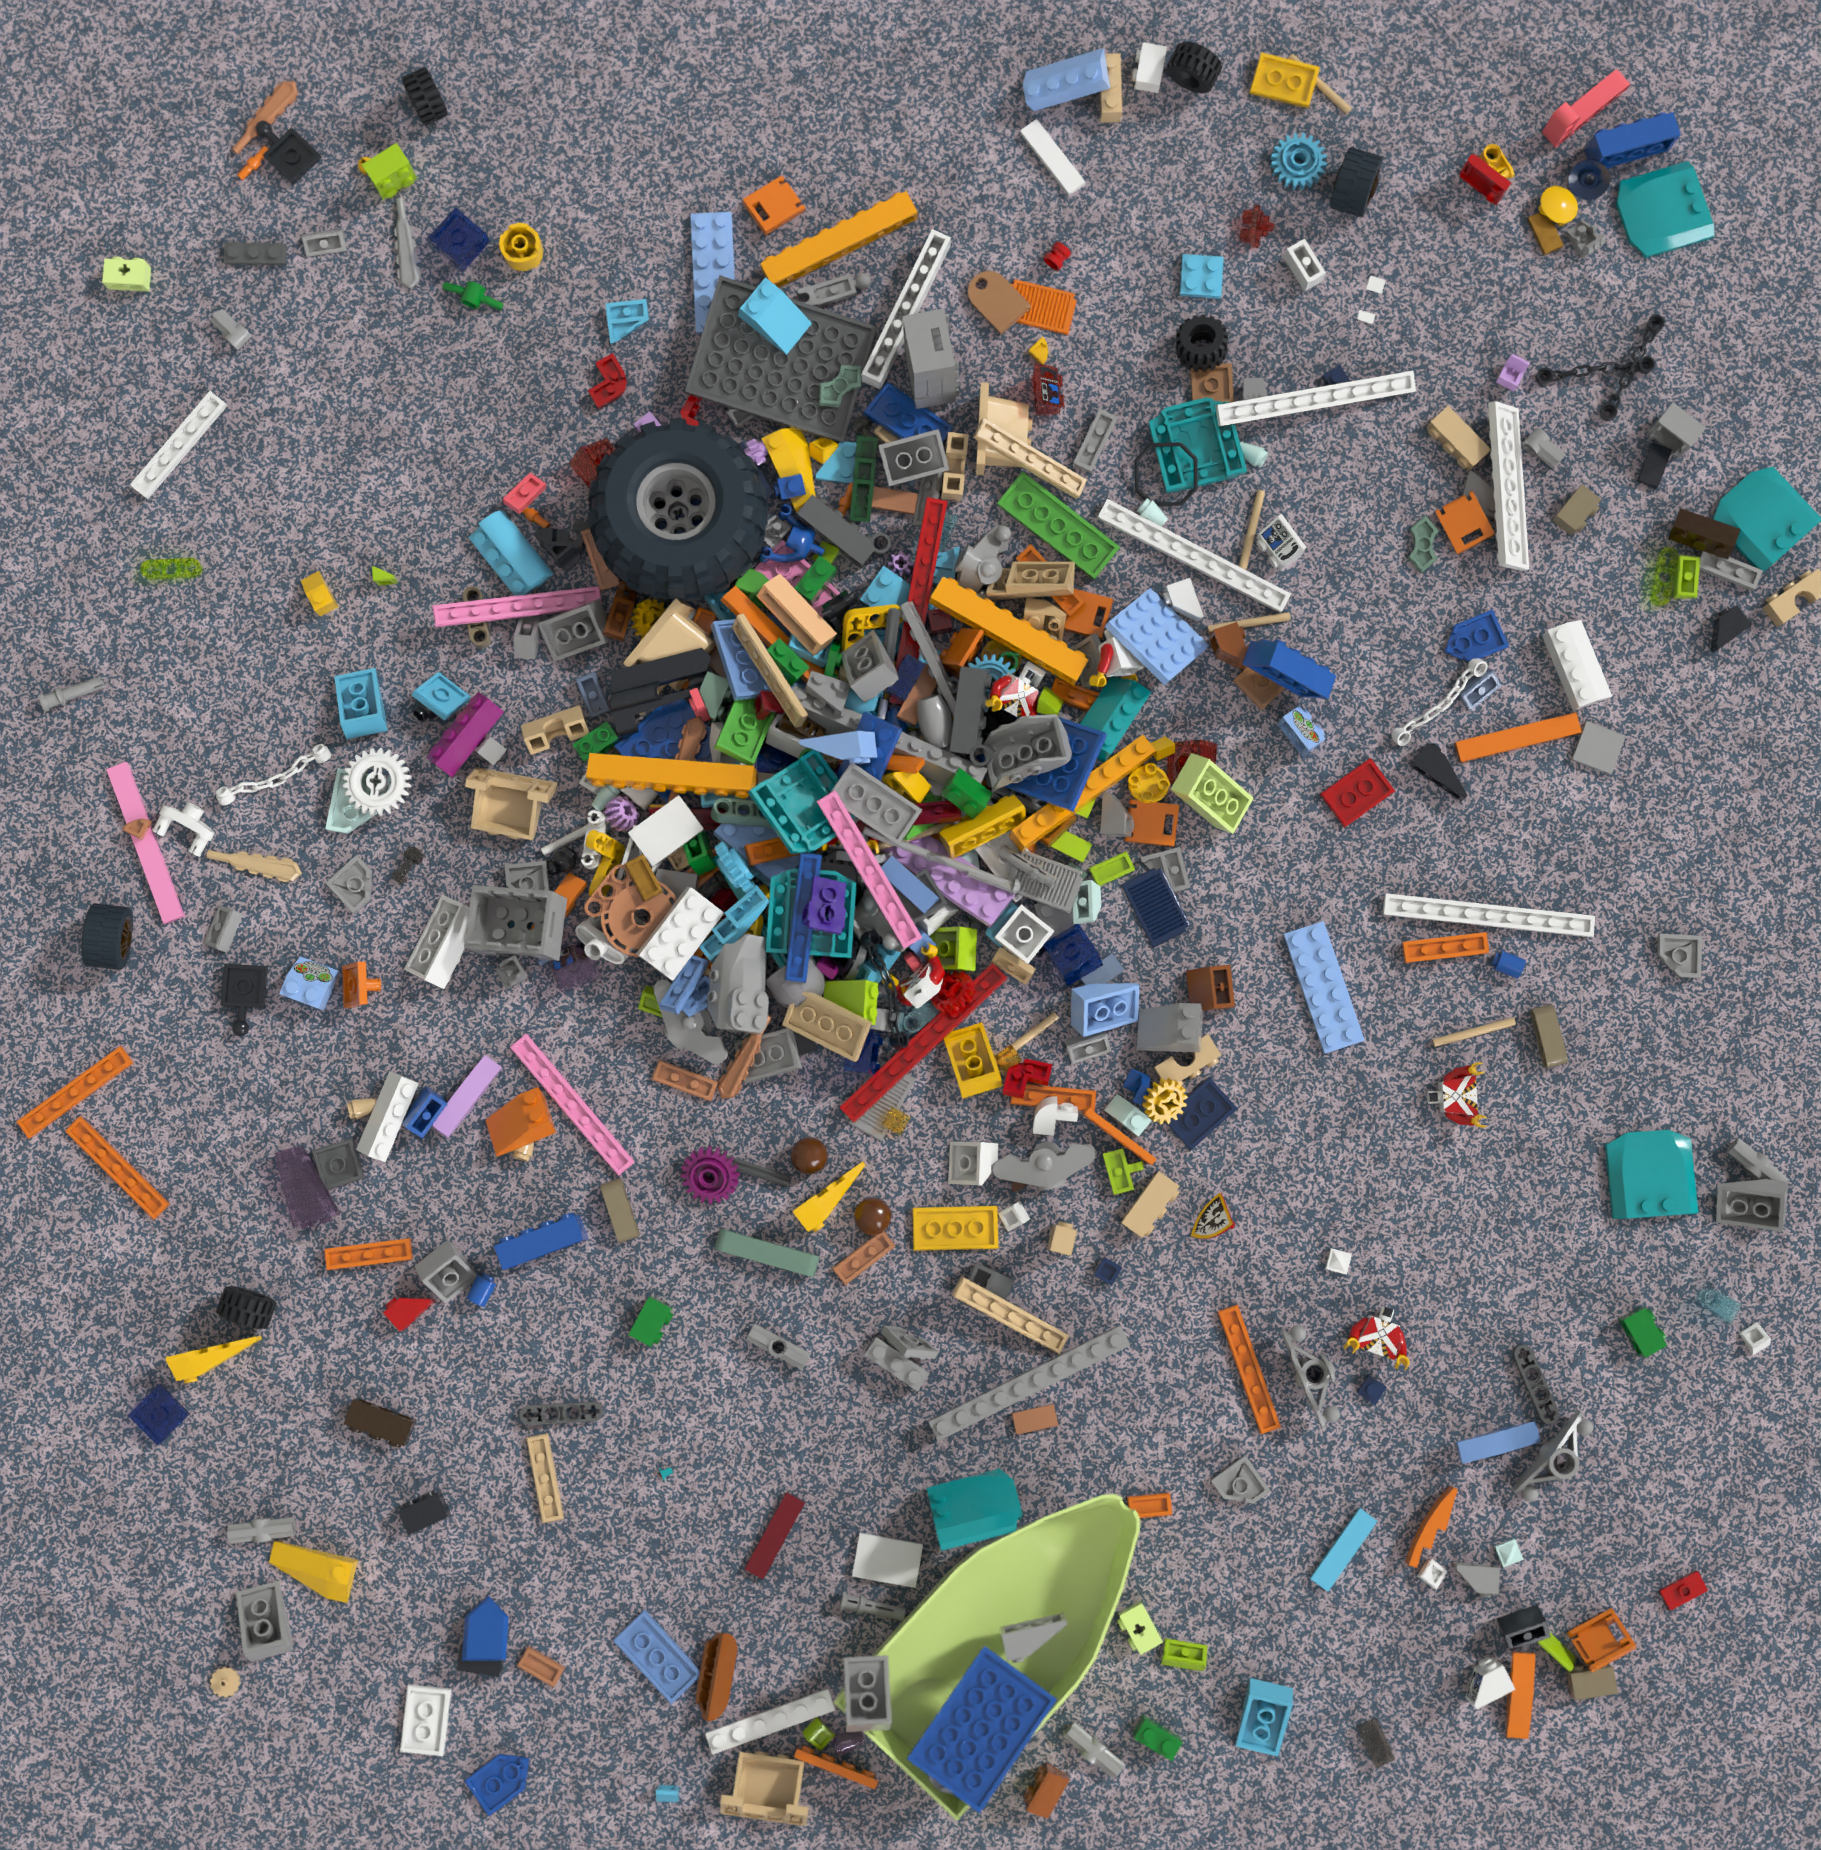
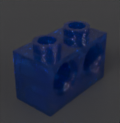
(908, 673)

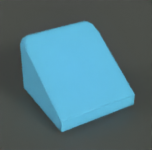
(667, 1793)

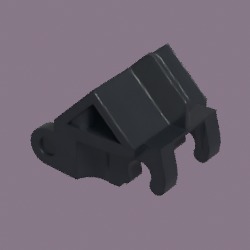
(561, 546)
(836, 609)

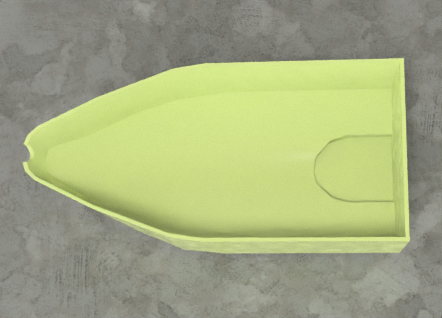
(1048, 1567)

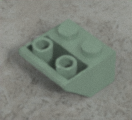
(716, 695)

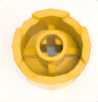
(517, 257)

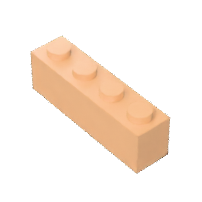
(796, 614)

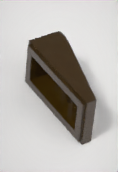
(799, 732)

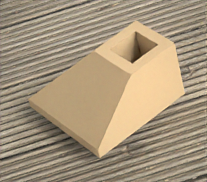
(1045, 616)

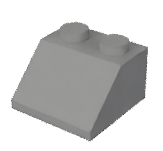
(446, 1271)

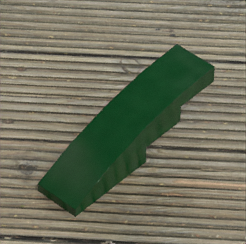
(863, 478)

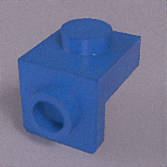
(789, 486)
(1138, 1083)

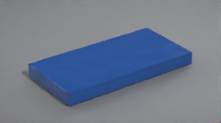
(898, 415)

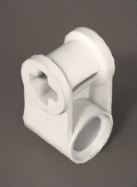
(642, 798)

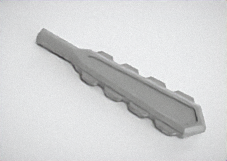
(406, 259)

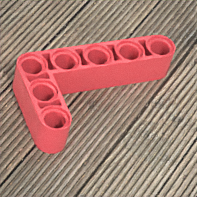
(1573, 117)

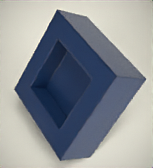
(1335, 376)
(1107, 1271)
(1371, 1389)

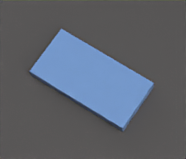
(657, 1656)

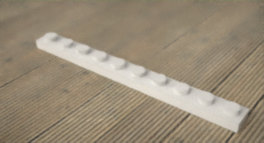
(1315, 398)
(1194, 556)
(1488, 915)

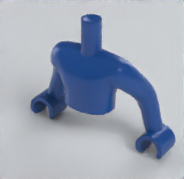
(799, 540)

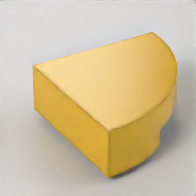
(1039, 351)

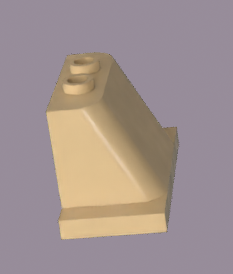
(1007, 415)
(671, 636)
(508, 802)
(767, 1789)

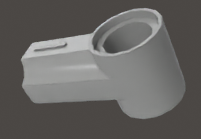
(233, 331)
(1539, 444)

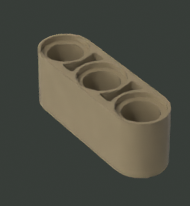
(477, 628)
(1548, 1036)
(619, 1211)

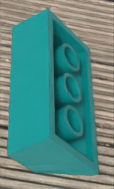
(1115, 711)

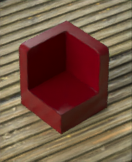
(939, 622)
(766, 703)
(724, 900)

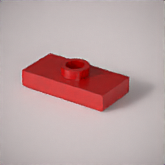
(1683, 1590)

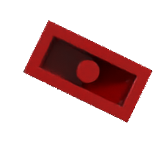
(406, 1310)

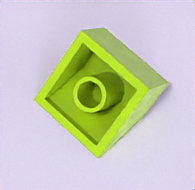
(956, 948)

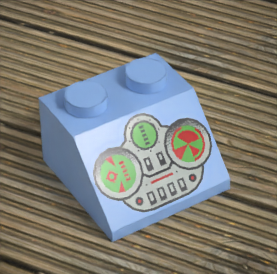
(1301, 730)
(309, 983)

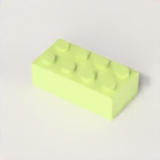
(1212, 793)

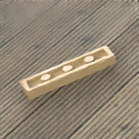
(545, 1478)

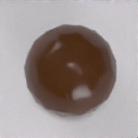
(809, 1155)
(872, 1216)

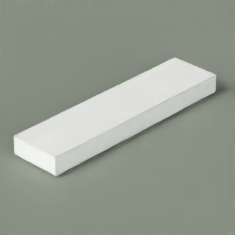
(1052, 157)

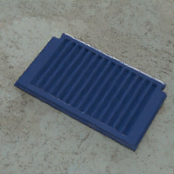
(1156, 906)

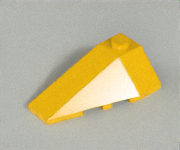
(790, 457)
(819, 1207)
(199, 1362)
(321, 1571)

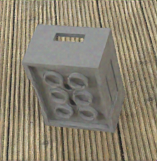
(930, 358)
(496, 907)

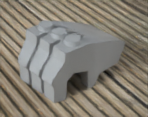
(1585, 238)
(1253, 388)
(775, 532)
(511, 972)

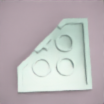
(342, 815)

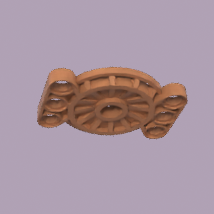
(621, 911)

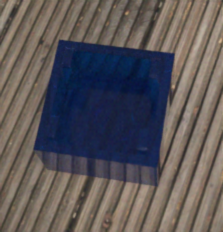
(459, 239)
(1072, 954)
(868, 1057)

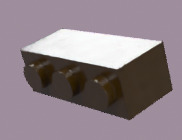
(1704, 533)
(379, 1422)

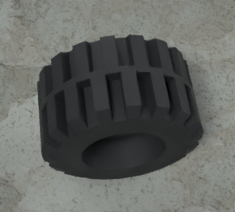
(1194, 67)
(425, 96)
(1201, 329)
(246, 1307)

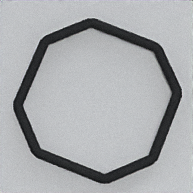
(1169, 444)

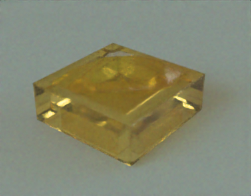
(1007, 1058)
(896, 1121)

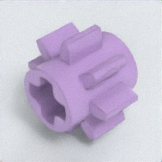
(756, 451)
(907, 564)

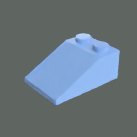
(851, 746)
(1103, 1007)

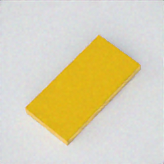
(955, 1228)

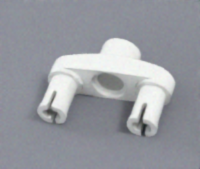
(190, 818)
(597, 822)
(597, 943)

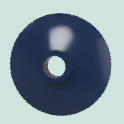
(1586, 188)

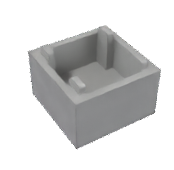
(1676, 430)

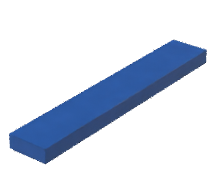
(800, 934)

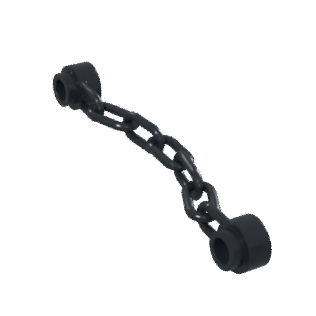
(1658, 319)
(1550, 374)
(871, 939)

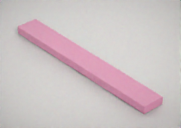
(512, 606)
(148, 848)
(869, 869)
(572, 1104)

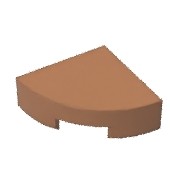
(138, 827)

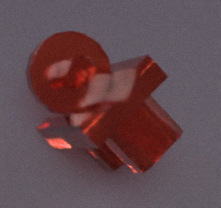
(1258, 225)

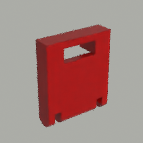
(1484, 179)

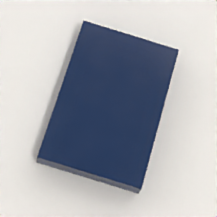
(1203, 1113)

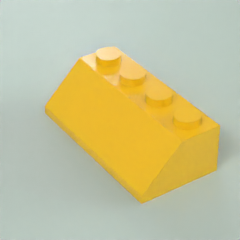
(988, 825)

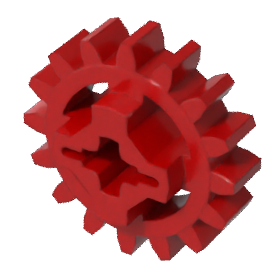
(953, 992)

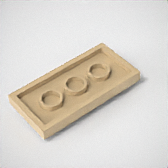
(828, 1025)

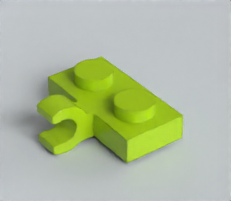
(1120, 1171)

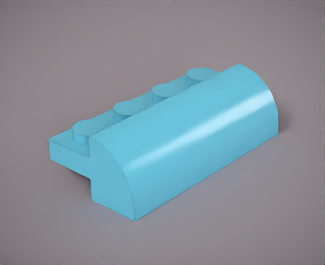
(510, 554)

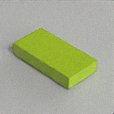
(1111, 869)

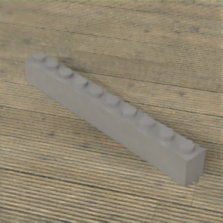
(938, 762)
(1029, 1382)

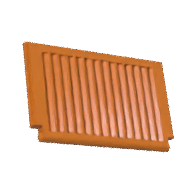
(1049, 309)

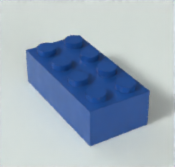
(1634, 140)
(1289, 669)
(540, 1242)

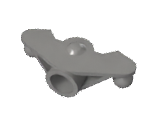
(979, 563)
(870, 917)
(690, 1031)
(1046, 1166)
(1331, 1413)
(1547, 1454)

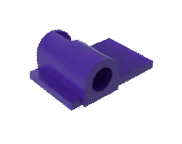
(829, 899)

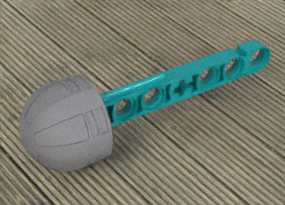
(786, 991)

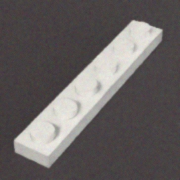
(178, 445)
(770, 1721)

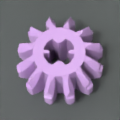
(621, 813)

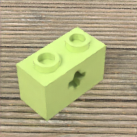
(136, 280)
(1148, 1637)

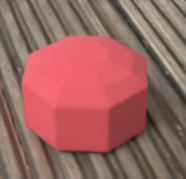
(913, 961)

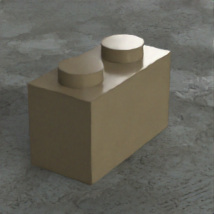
(1577, 509)
(1589, 1684)

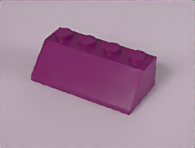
(464, 734)

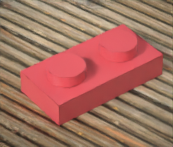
(524, 493)
(698, 705)

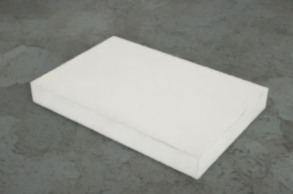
(666, 831)
(887, 1560)
(425, 1720)

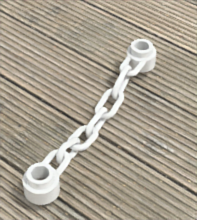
(1475, 667)
(226, 796)

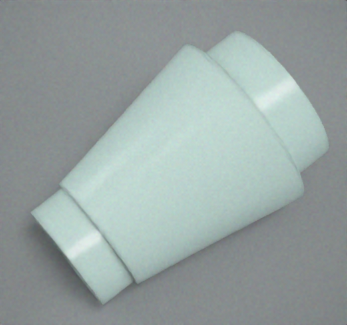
(1254, 454)
(1152, 512)
(604, 796)

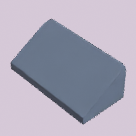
(1478, 689)

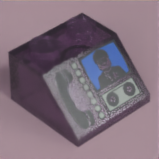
(574, 968)

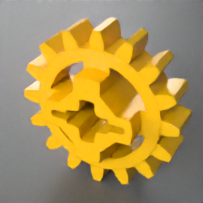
(646, 616)
(1164, 1100)

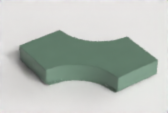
(833, 391)
(1423, 553)

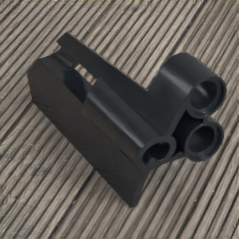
(636, 686)

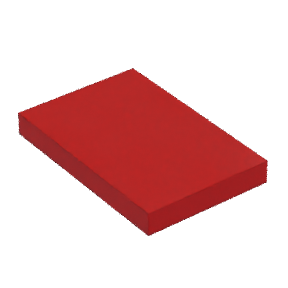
(1357, 792)

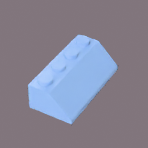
(1066, 80)

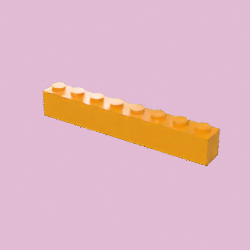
(840, 239)
(1008, 630)
(671, 775)
(1098, 782)

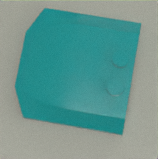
(1664, 210)
(1198, 429)
(1768, 515)
(792, 806)
(781, 913)
(1651, 1175)
(974, 1508)

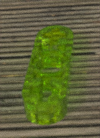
(1661, 561)
(156, 574)

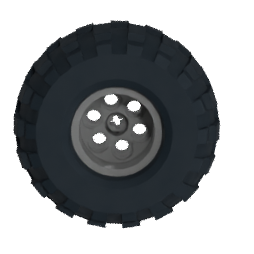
(648, 471)

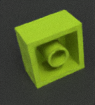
(390, 171)

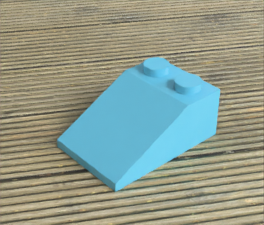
(774, 316)
(887, 590)
(360, 703)
(1264, 1717)

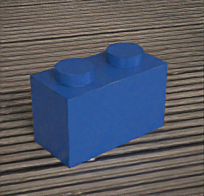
(424, 1111)

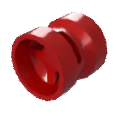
(1057, 256)

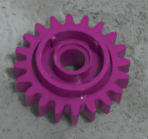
(713, 1162)

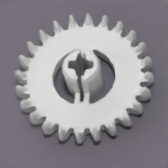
(378, 761)

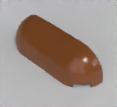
(716, 1675)

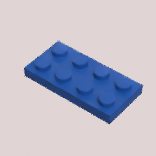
(886, 739)

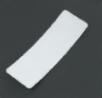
(1374, 284)

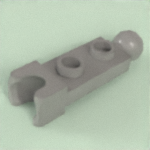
(834, 289)

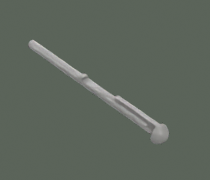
(1011, 887)

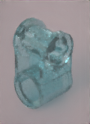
(948, 528)
(922, 1015)
(1721, 1306)

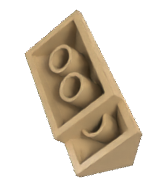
(1033, 581)

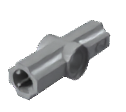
(1754, 1162)
(764, 1339)
(261, 1530)
(1093, 1750)

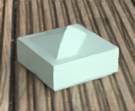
(1508, 1552)

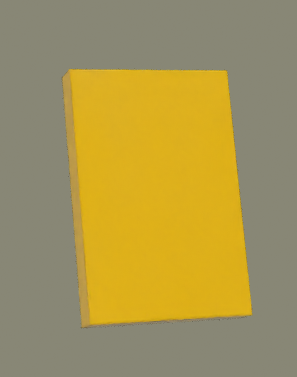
(1284, 80)

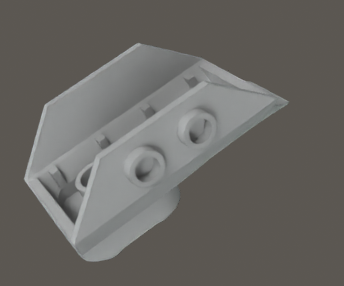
(1026, 749)
(738, 986)

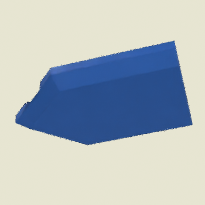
(1476, 637)
(485, 1633)
(498, 1781)

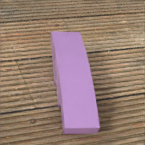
(466, 1096)

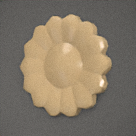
(225, 1682)

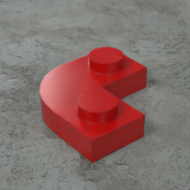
(614, 383)
(1025, 1072)

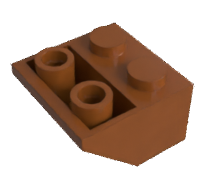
(1229, 644)
(1211, 987)
(1046, 1790)

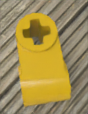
(1499, 162)

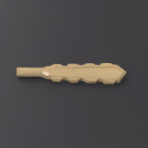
(270, 867)

